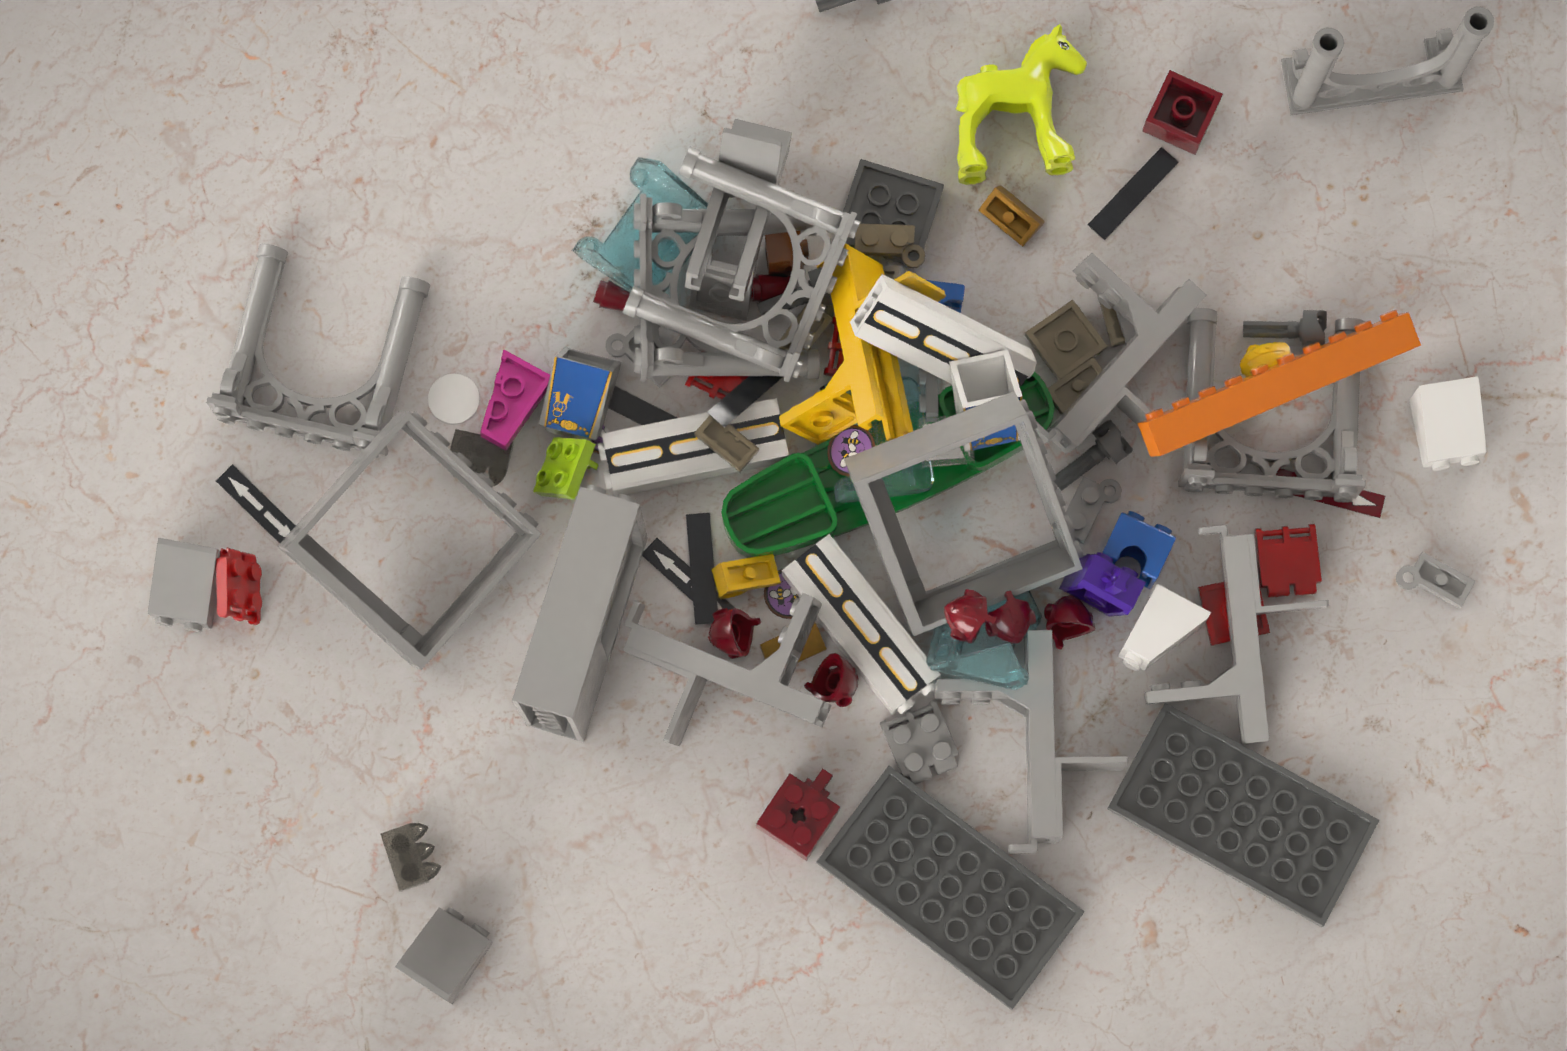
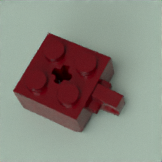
(794, 797)

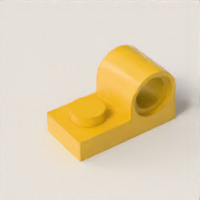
(746, 574)

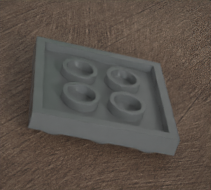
(893, 198)

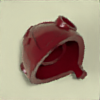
(967, 615)
(1068, 619)
(1011, 620)
(732, 632)
(834, 684)

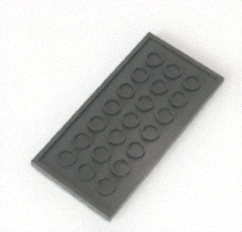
(1243, 815)
(950, 887)

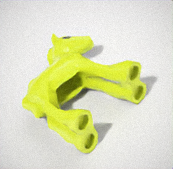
(1017, 92)

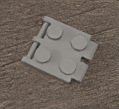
(921, 743)

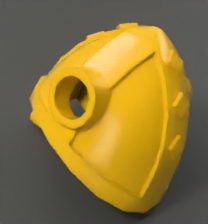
(1262, 354)

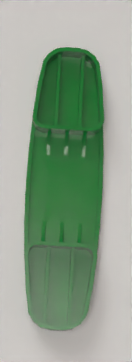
(796, 502)

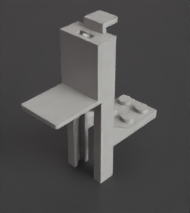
(718, 284)
(1143, 334)
(1242, 605)
(764, 683)
(1043, 769)

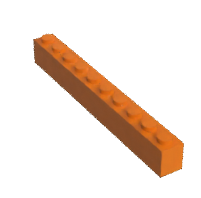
(1278, 384)

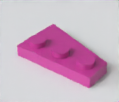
(514, 398)

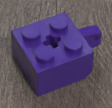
(1104, 585)

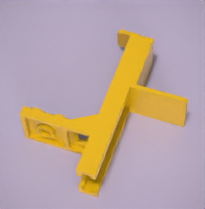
(866, 369)

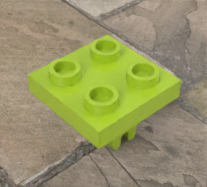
(564, 467)

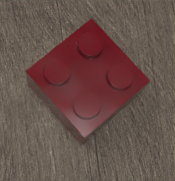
(1182, 112)

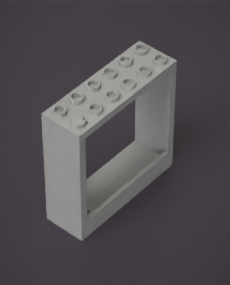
(1019, 573)
(361, 600)

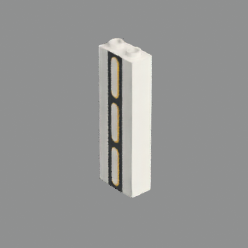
(930, 332)
(671, 454)
(862, 626)

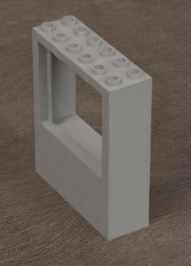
(581, 613)

